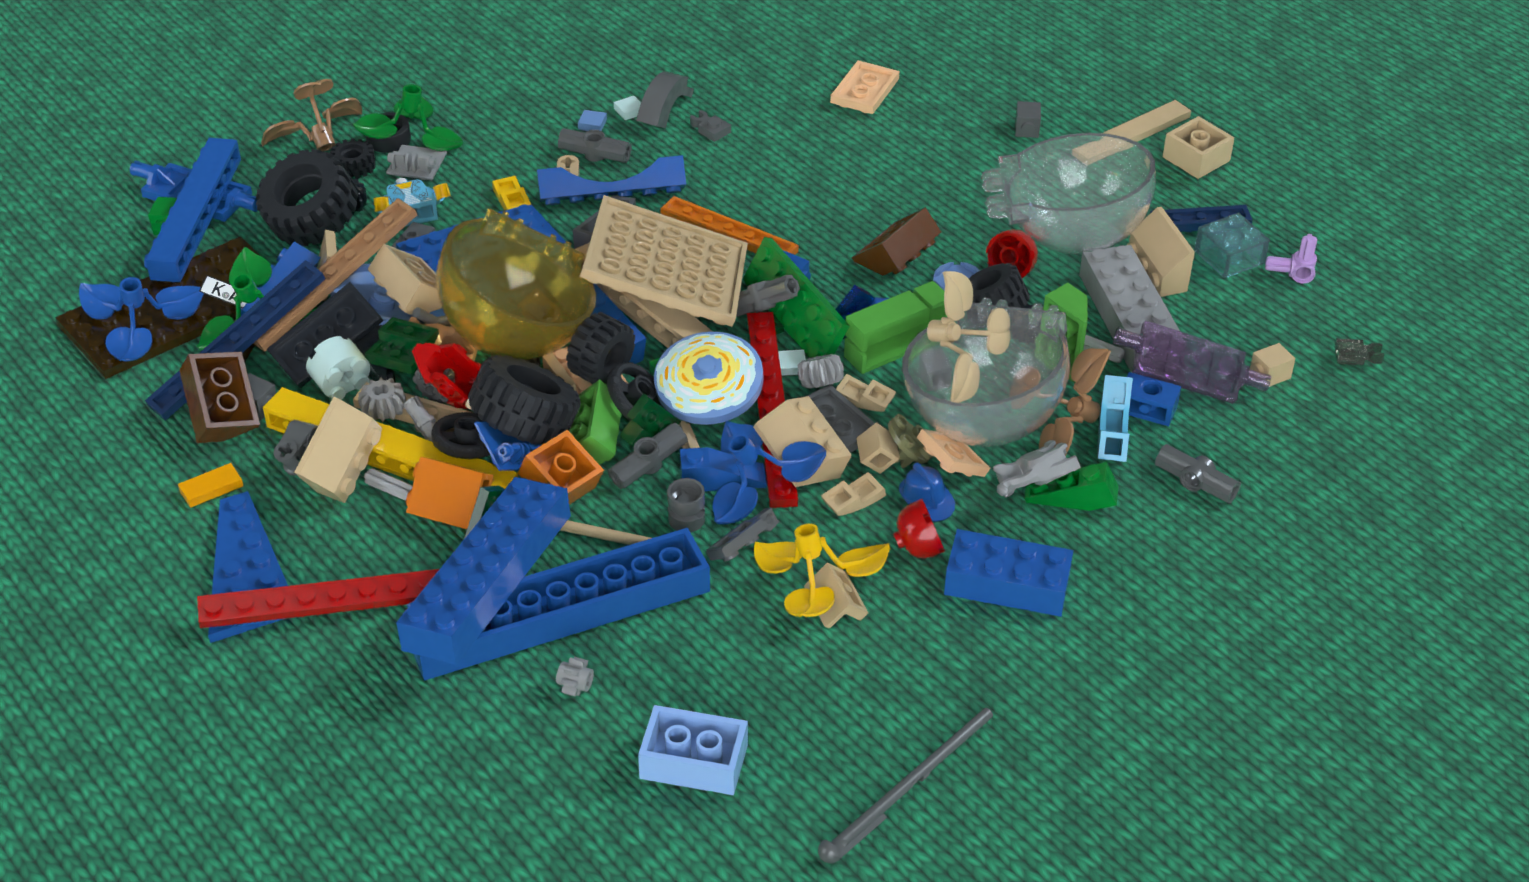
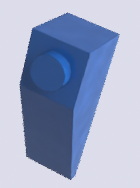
(718, 468)

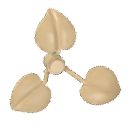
(957, 299)

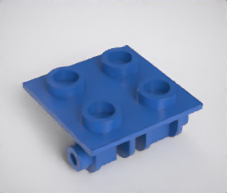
(505, 450)

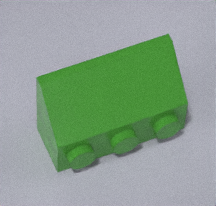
(1074, 304)
(597, 423)

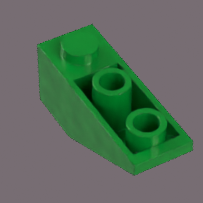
(1082, 489)

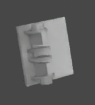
(415, 162)

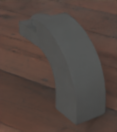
(661, 96)

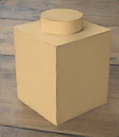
(1274, 361)
(877, 448)

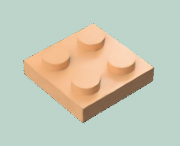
(952, 454)

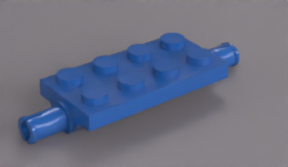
(170, 180)

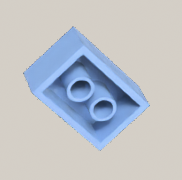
(693, 750)

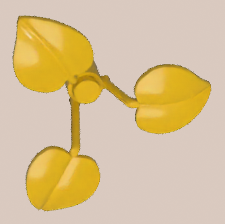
(812, 602)

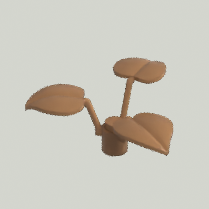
(320, 132)
(1085, 373)

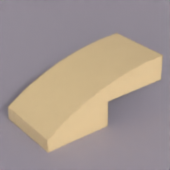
(869, 397)
(854, 497)

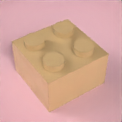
(1198, 147)

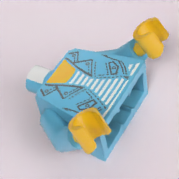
(417, 196)

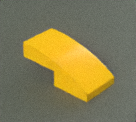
(510, 193)

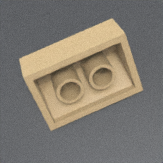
(1163, 253)
(406, 279)
(802, 421)
(338, 450)

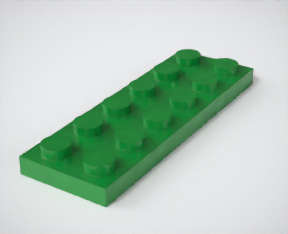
(807, 316)

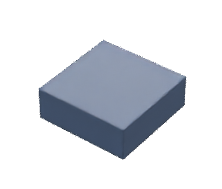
(592, 120)

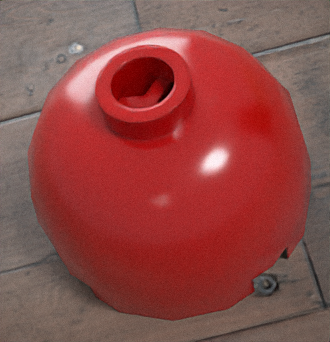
(1014, 248)
(917, 531)

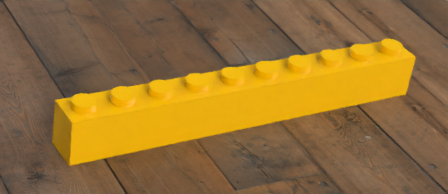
(394, 453)

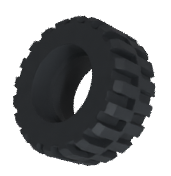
(293, 180)
(523, 399)

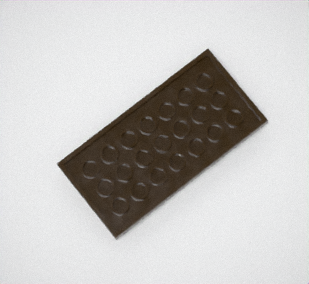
(167, 333)

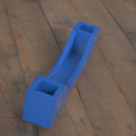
(560, 184)

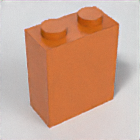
(445, 491)

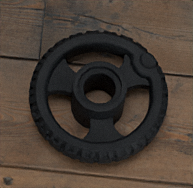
(627, 394)
(464, 440)

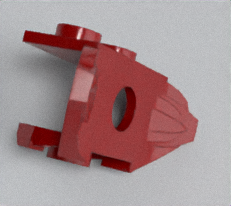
(435, 359)

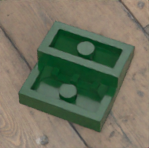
(396, 344)

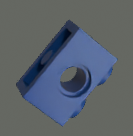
(1153, 399)

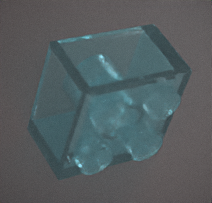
(1231, 245)

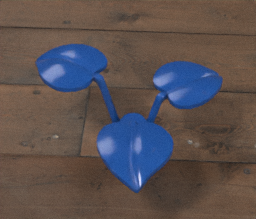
(130, 343)
(737, 501)

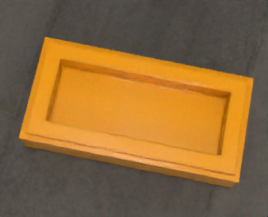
(210, 485)

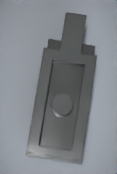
(742, 535)

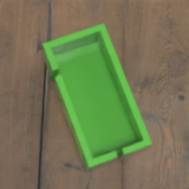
(887, 328)

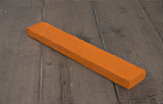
(710, 220)

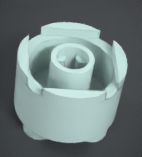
(338, 367)

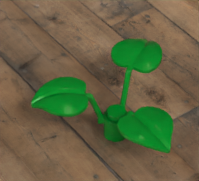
(411, 106)
(245, 276)

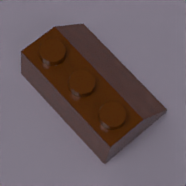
(899, 243)
(218, 396)

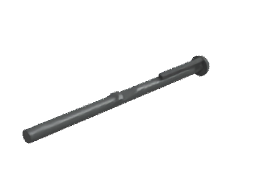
(833, 851)

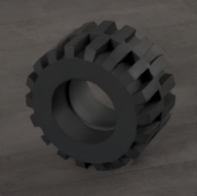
(998, 283)
(599, 347)

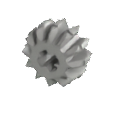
(820, 371)
(382, 399)

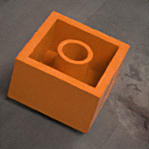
(563, 464)

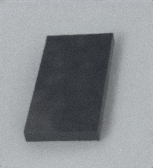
(342, 315)

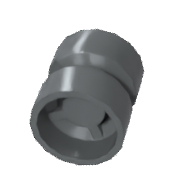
(686, 504)

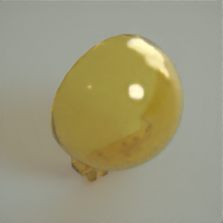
(512, 287)

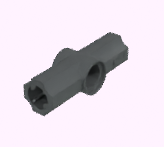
(594, 145)
(766, 294)
(647, 455)
(1197, 473)

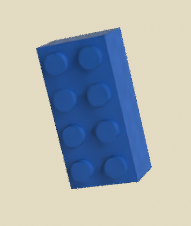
(1008, 572)

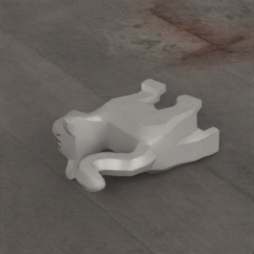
(1035, 467)

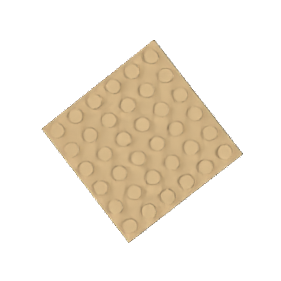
(665, 261)

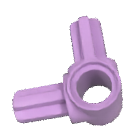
(1300, 265)

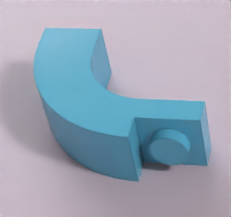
(1113, 418)

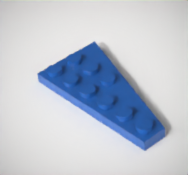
(242, 558)

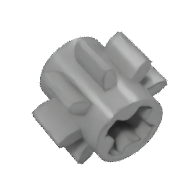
(574, 676)

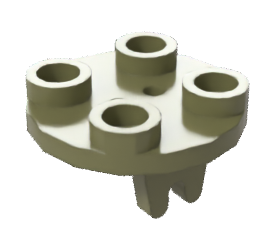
(906, 439)

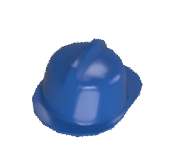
(927, 484)

